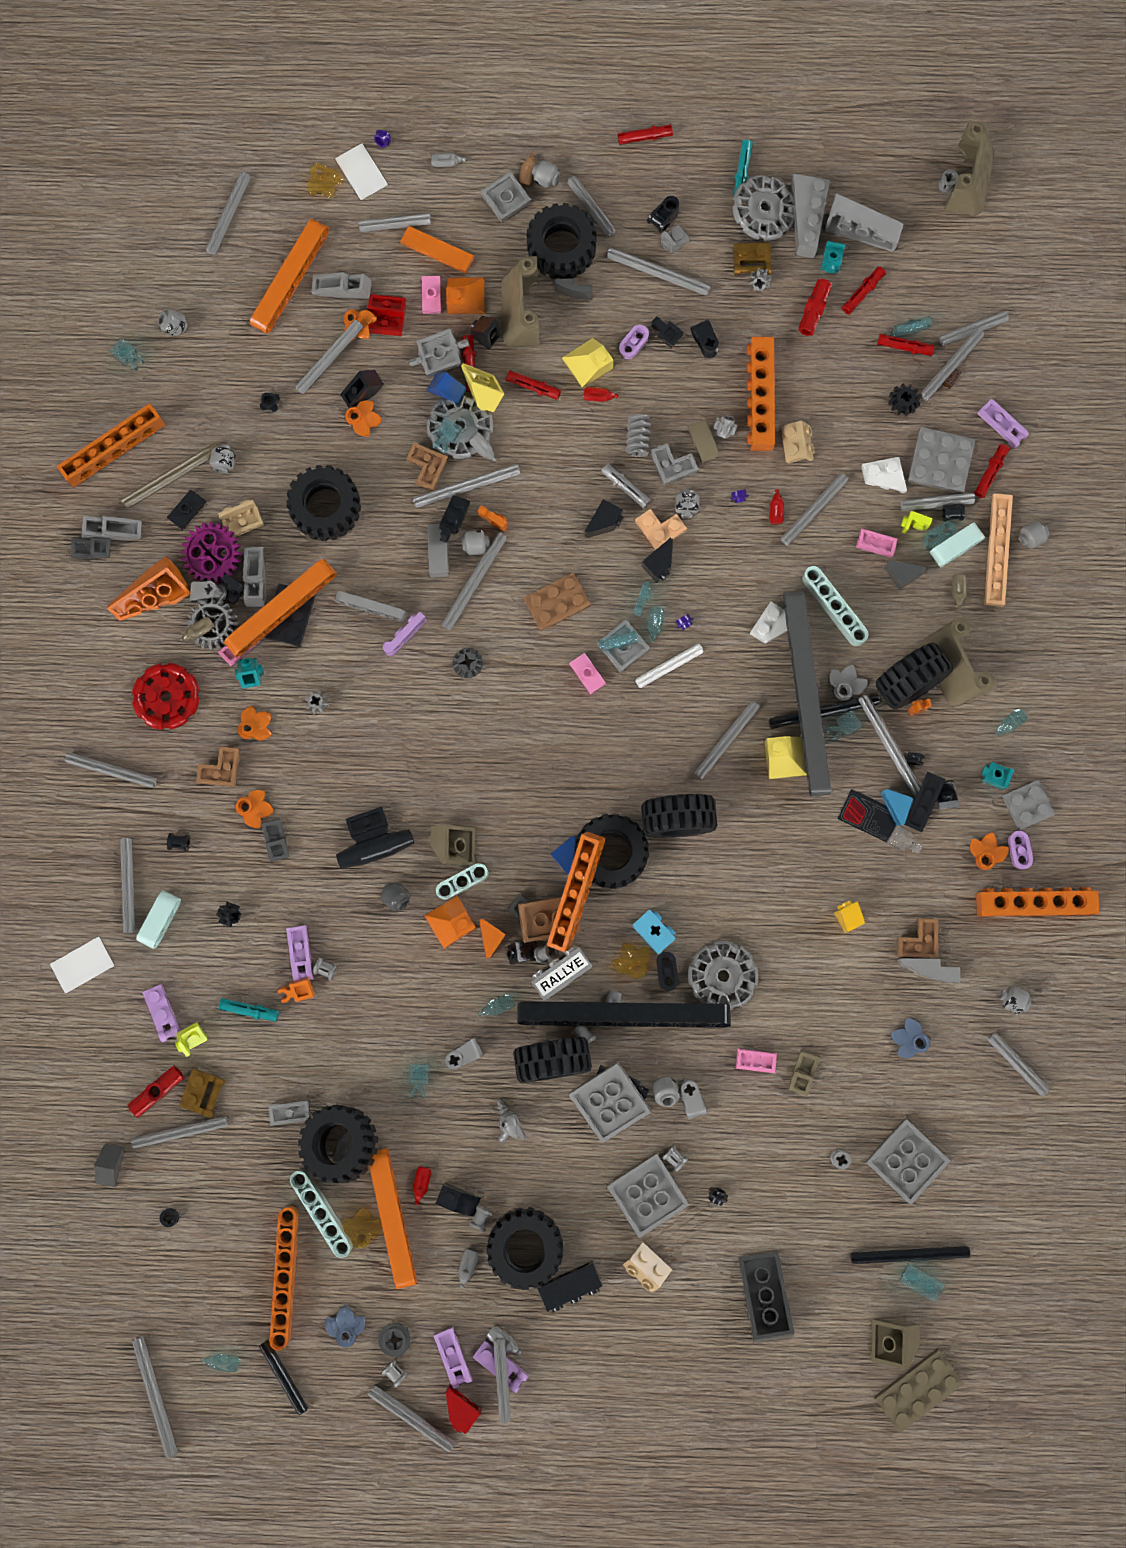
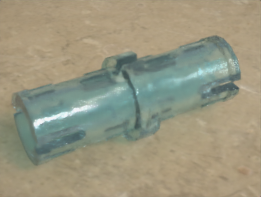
(912, 326)
(618, 641)

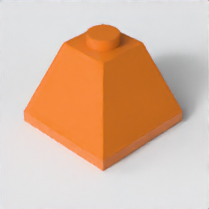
(465, 295)
(450, 922)

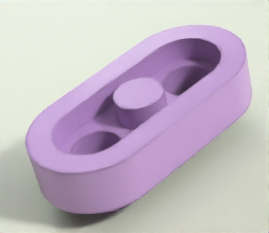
(633, 342)
(1021, 850)

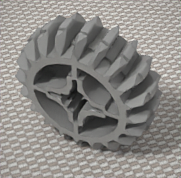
(219, 620)

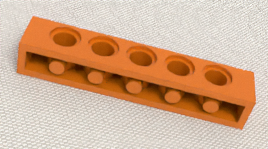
(761, 440)
(111, 445)
(576, 891)
(1088, 902)

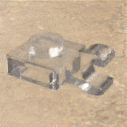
(902, 839)

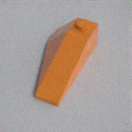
(155, 588)

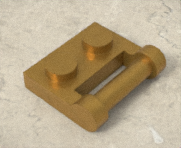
(751, 254)
(196, 1090)

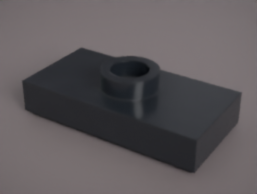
(186, 509)

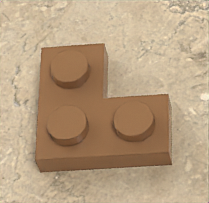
(431, 463)
(222, 774)
(924, 945)

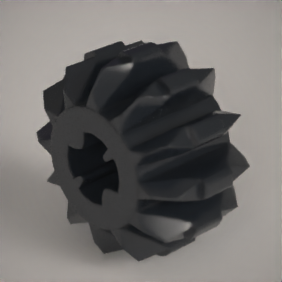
(909, 395)

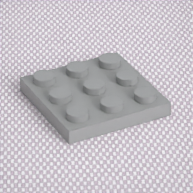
(941, 460)
(610, 1102)
(907, 1161)
(647, 1195)

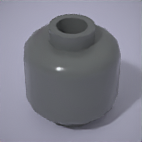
(395, 896)

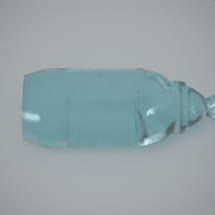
(655, 622)
(1012, 722)
(497, 1006)
(222, 1362)

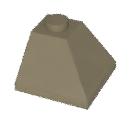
(454, 844)
(894, 1342)

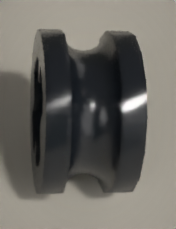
(915, 758)
(172, 1212)

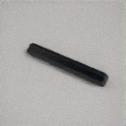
(283, 1377)

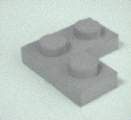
(670, 469)

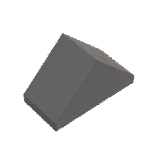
(903, 573)
(108, 1165)

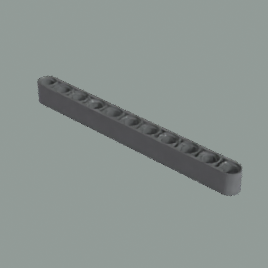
(806, 694)

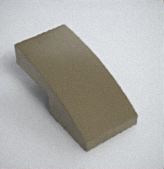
(704, 441)
(804, 1072)

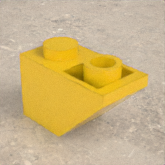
(849, 915)

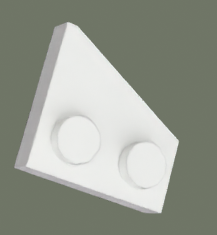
(885, 474)
(770, 624)

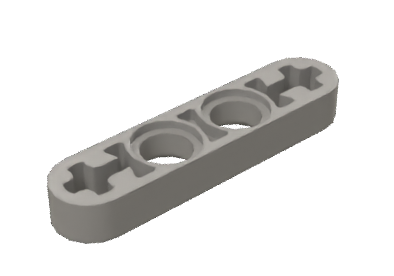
(370, 606)

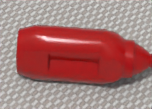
(598, 394)
(776, 513)
(421, 1183)

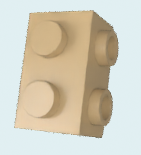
(797, 441)
(241, 518)
(647, 1268)

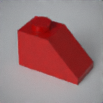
(461, 1410)

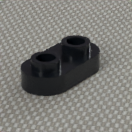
(667, 971)

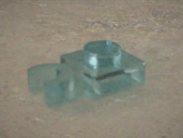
(126, 353)
(448, 433)
(645, 594)
(846, 724)
(418, 1076)

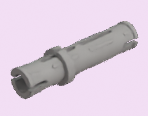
(625, 485)

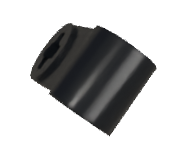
(662, 216)
(705, 338)

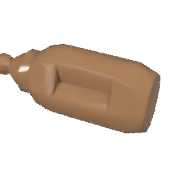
(525, 176)

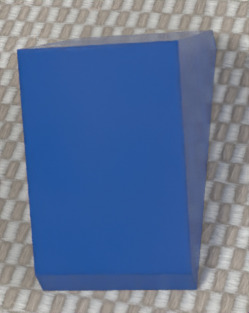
(447, 387)
(565, 854)

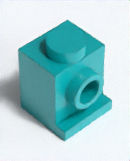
(832, 257)
(1001, 782)

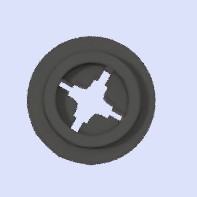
(475, 667)
(388, 1346)

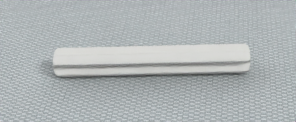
(669, 665)

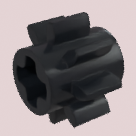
(229, 914)

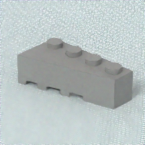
(809, 206)
(863, 224)

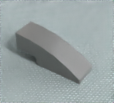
(341, 285)
(111, 528)
(437, 553)
(254, 577)
(931, 969)

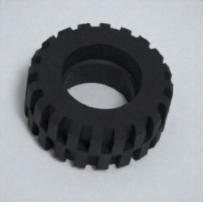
(562, 219)
(317, 480)
(914, 675)
(679, 815)
(638, 850)
(552, 1059)
(314, 1140)
(525, 1276)

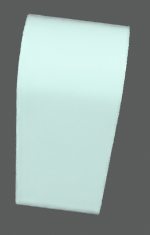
(957, 545)
(452, 881)
(158, 919)

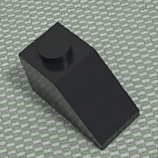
(486, 331)
(362, 387)
(604, 519)
(659, 562)
(457, 1200)

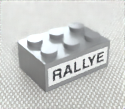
(561, 973)

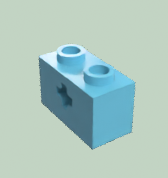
(657, 943)

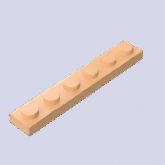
(998, 550)

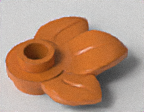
(364, 317)
(365, 420)
(257, 723)
(256, 810)
(988, 848)

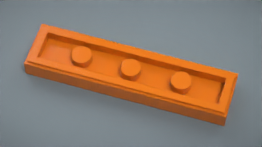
(437, 249)

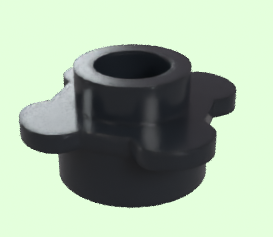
(266, 397)
(717, 1196)

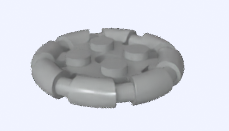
(756, 214)
(456, 415)
(714, 966)

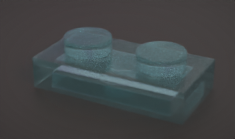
(921, 1282)

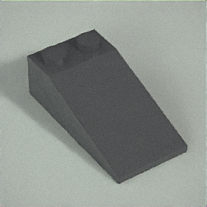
(766, 1298)

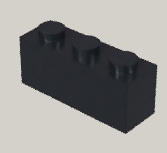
(570, 1287)

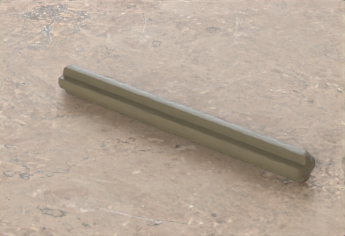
(168, 476)

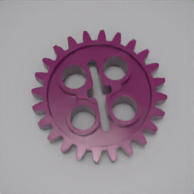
(222, 540)

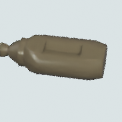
(959, 589)
(198, 629)

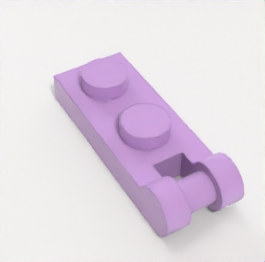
(1003, 423)
(415, 622)
(299, 952)
(161, 1012)
(452, 1357)
(486, 1357)

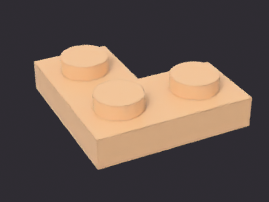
(657, 532)

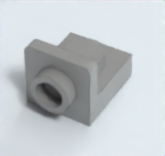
(674, 239)

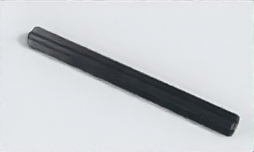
(826, 711)
(910, 1255)

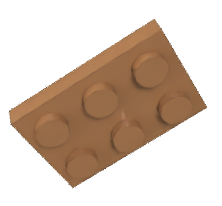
(557, 602)
(538, 918)

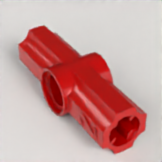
(814, 307)
(146, 1099)

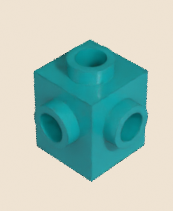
(249, 672)

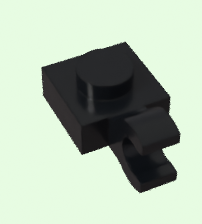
(667, 333)

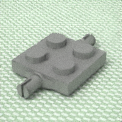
(439, 353)

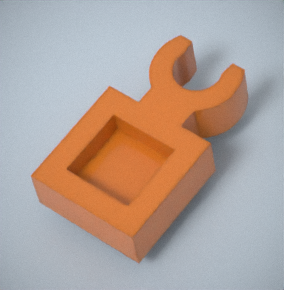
(496, 520)
(919, 706)
(299, 989)

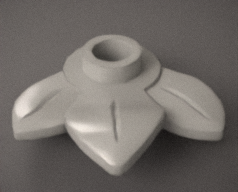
(847, 680)

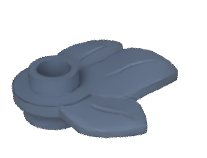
(907, 1039)
(345, 1323)

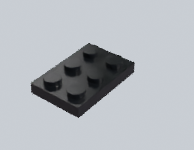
(293, 628)

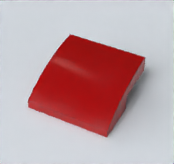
(389, 314)

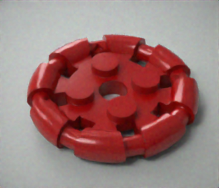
(154, 696)

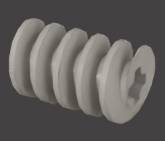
(636, 435)

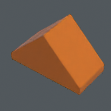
(491, 937)

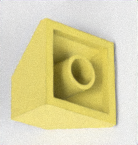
(588, 362)
(483, 387)
(785, 757)

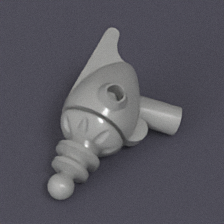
(509, 1123)

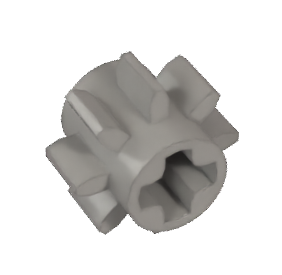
(755, 279)
(725, 426)
(322, 704)

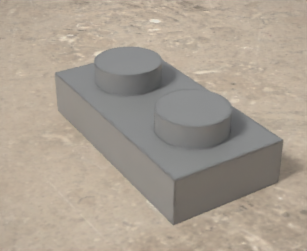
(289, 1112)

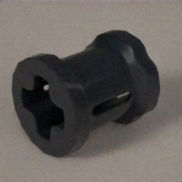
(953, 512)
(178, 842)

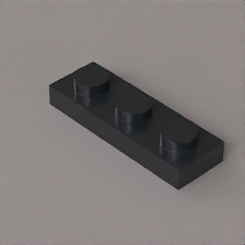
(924, 801)

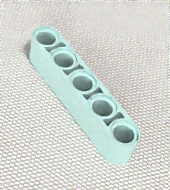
(834, 597)
(312, 1207)

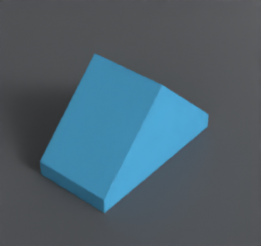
(898, 805)

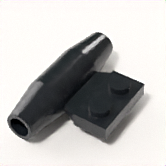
(372, 839)

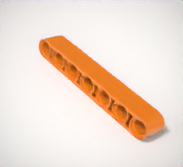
(289, 276)
(280, 607)
(392, 1220)
(279, 1285)

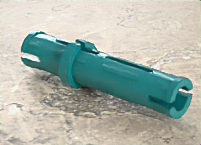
(743, 165)
(257, 1012)

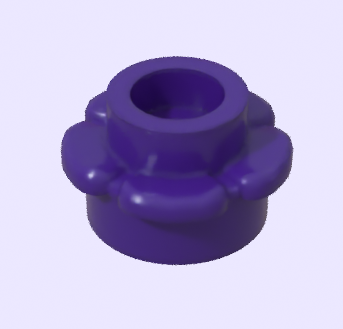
(382, 138)
(739, 496)
(684, 622)

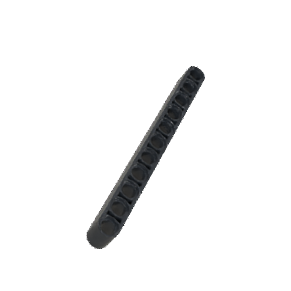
(623, 1014)

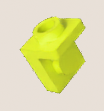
(918, 521)
(190, 1038)

